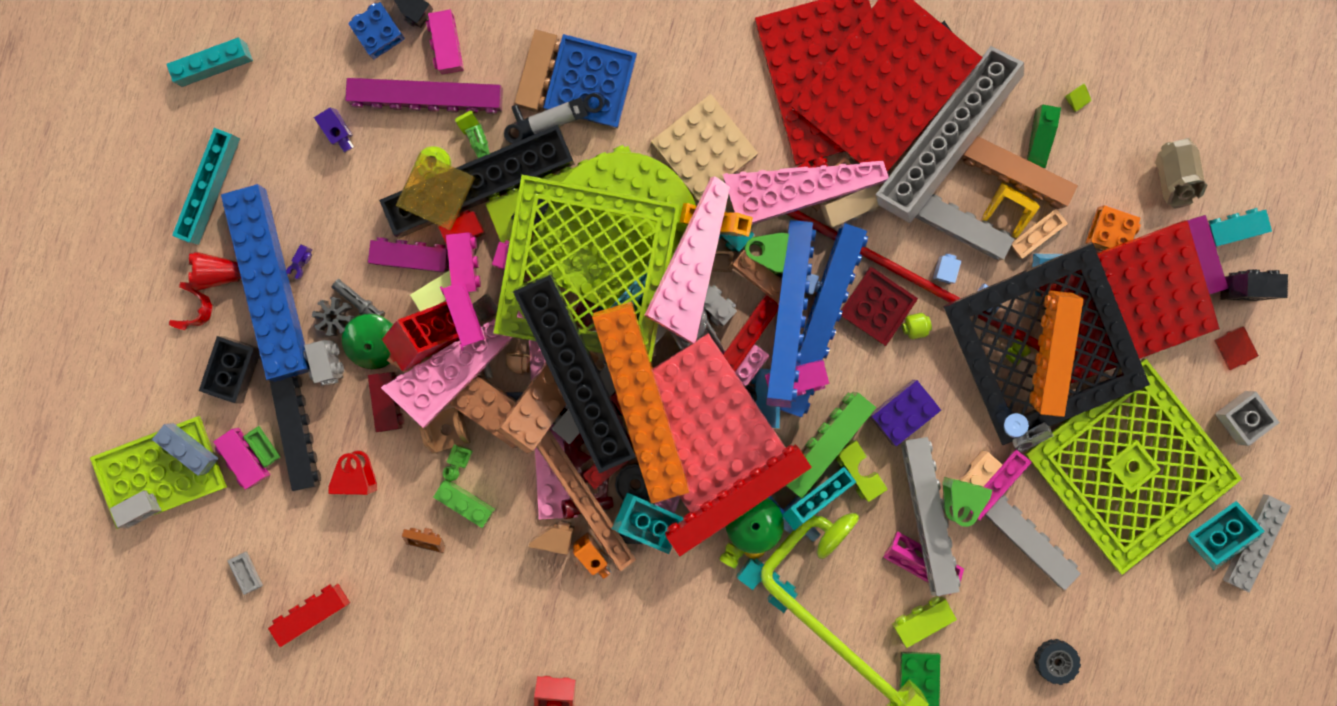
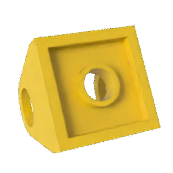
(1030, 205)

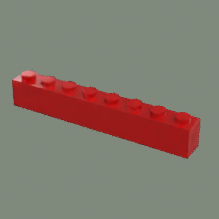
(737, 500)

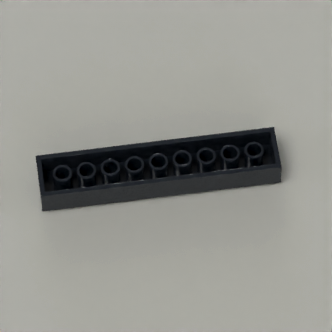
(494, 175)
(574, 372)

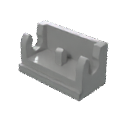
(135, 509)

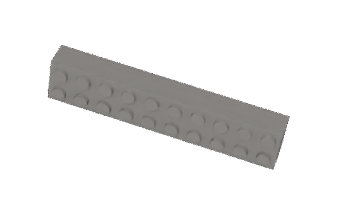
(950, 134)

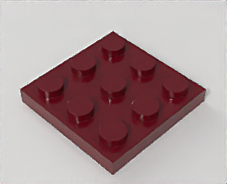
(878, 306)

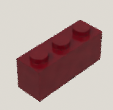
(385, 409)

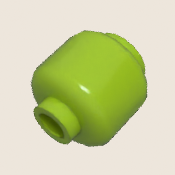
(917, 326)

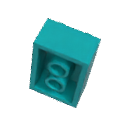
(645, 522)
(1225, 535)

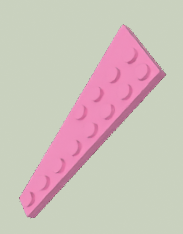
(791, 189)
(684, 285)
(437, 381)

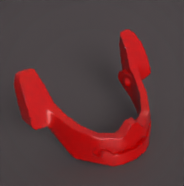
(204, 312)

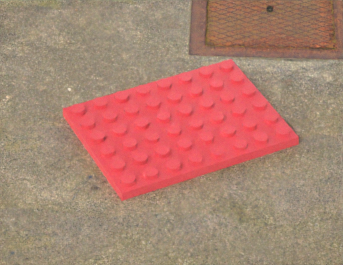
(712, 421)

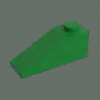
(1043, 134)

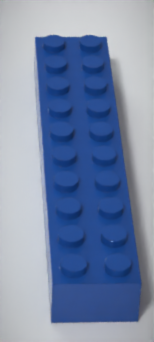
(265, 282)
(827, 303)

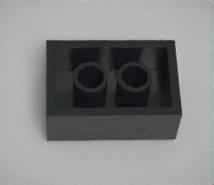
(1255, 285)
(229, 369)

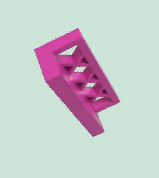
(1004, 479)
(908, 559)

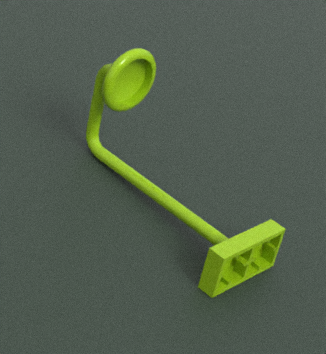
(834, 534)

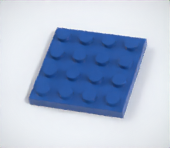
(590, 68)

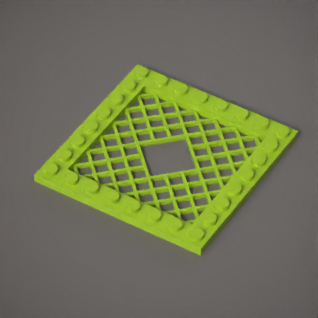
(590, 198)

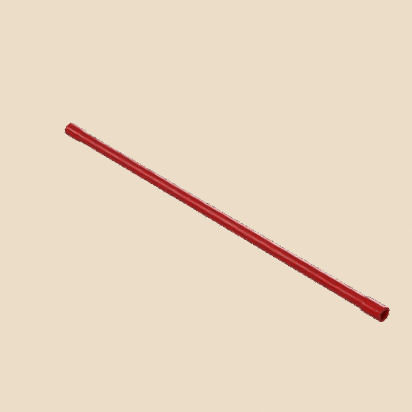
(910, 276)

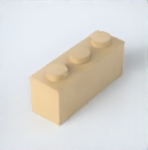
(849, 206)

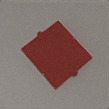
(1236, 348)

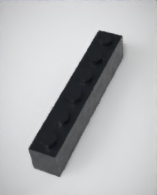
(295, 433)

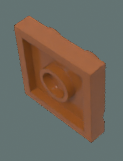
(425, 540)

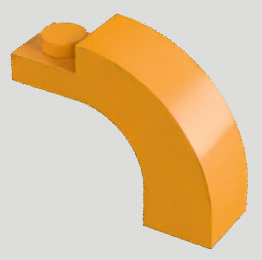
(732, 224)

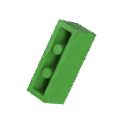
(464, 503)

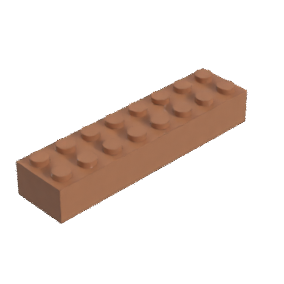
(481, 403)

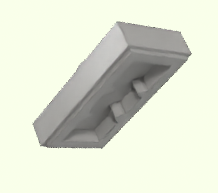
(245, 573)

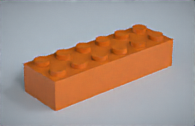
(1056, 352)

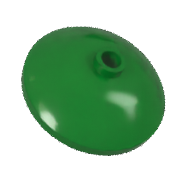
(367, 330)
(757, 540)

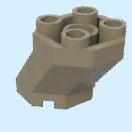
(1180, 173)

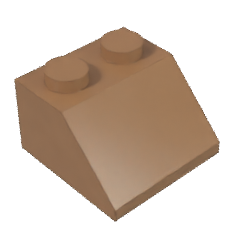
(555, 538)

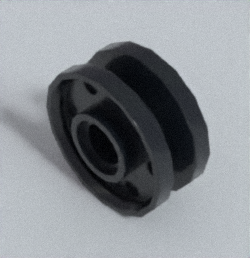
(623, 482)

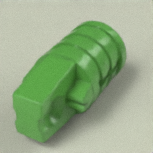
(481, 148)

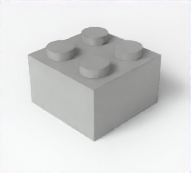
(1247, 418)

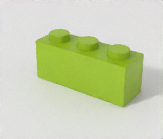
(924, 621)

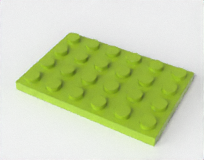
(150, 468)

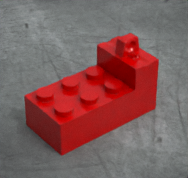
(420, 335)

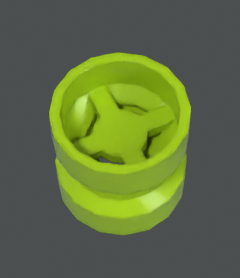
(1014, 349)
(728, 558)

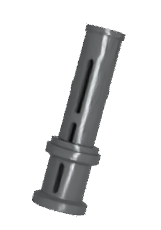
(350, 295)

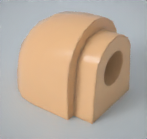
(518, 362)

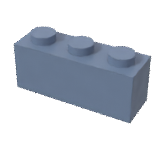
(185, 449)

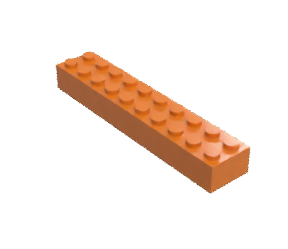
(641, 402)

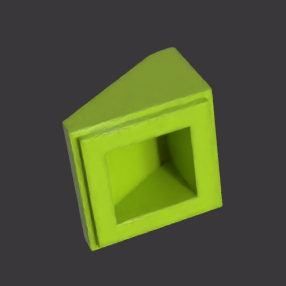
(1079, 97)
(466, 121)

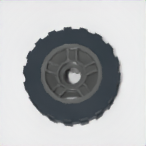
(1067, 666)

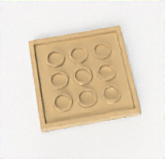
(704, 146)

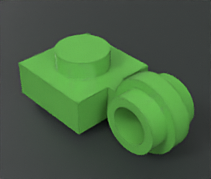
(458, 458)

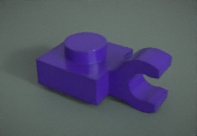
(300, 258)

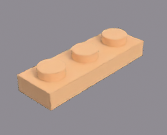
(1038, 233)

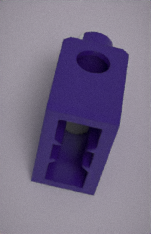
(330, 122)

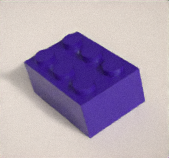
(904, 412)

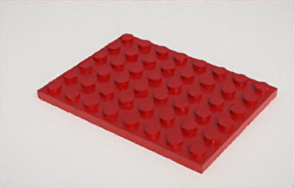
(796, 48)
(886, 81)
(1157, 292)

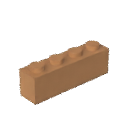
(537, 70)

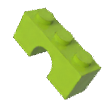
(868, 486)

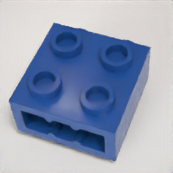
(376, 30)

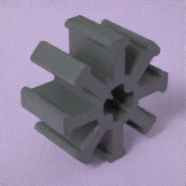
(334, 309)

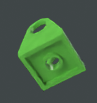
(773, 251)
(965, 495)

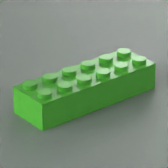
(832, 439)

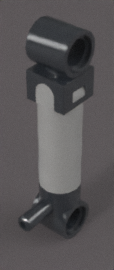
(555, 116)

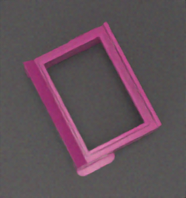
(463, 314)

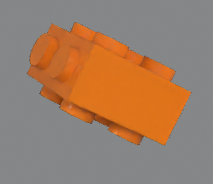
(1112, 228)

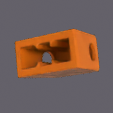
(591, 555)

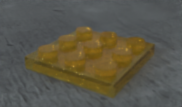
(435, 191)

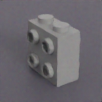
(717, 307)
(324, 362)

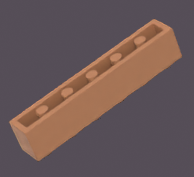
(1019, 172)

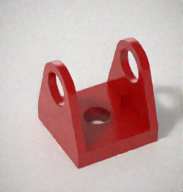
(351, 480)

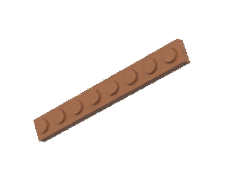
(585, 501)

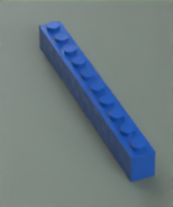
(790, 317)

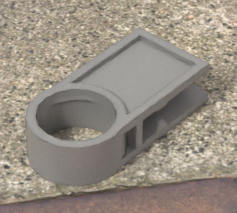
(1033, 437)

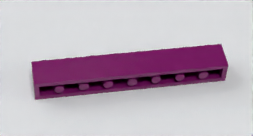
(424, 95)

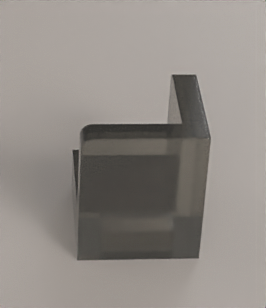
(485, 307)

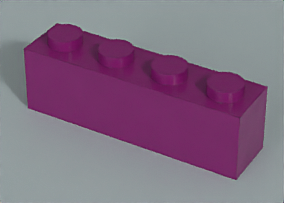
(1207, 254)
(408, 256)

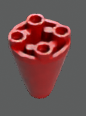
(211, 271)

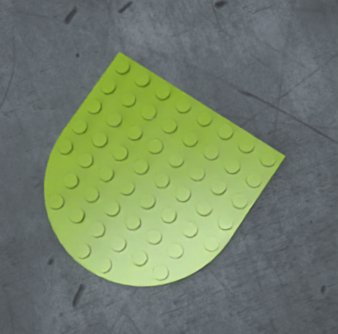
(619, 173)

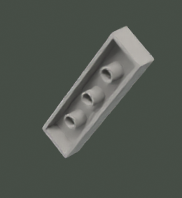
(1248, 563)

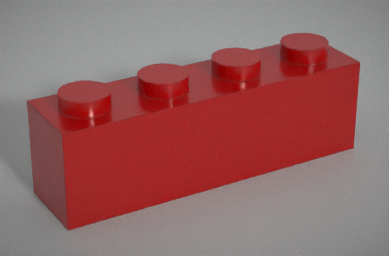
(305, 617)

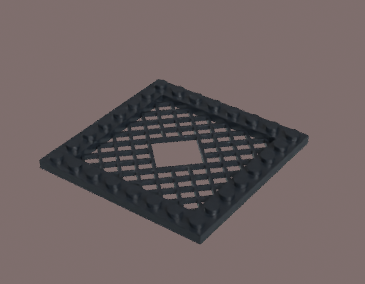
(1087, 261)

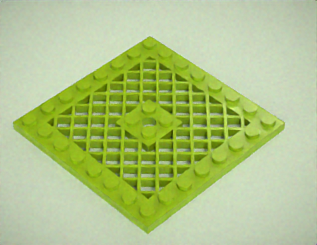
(1166, 523)

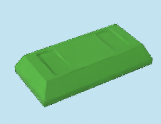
(261, 446)

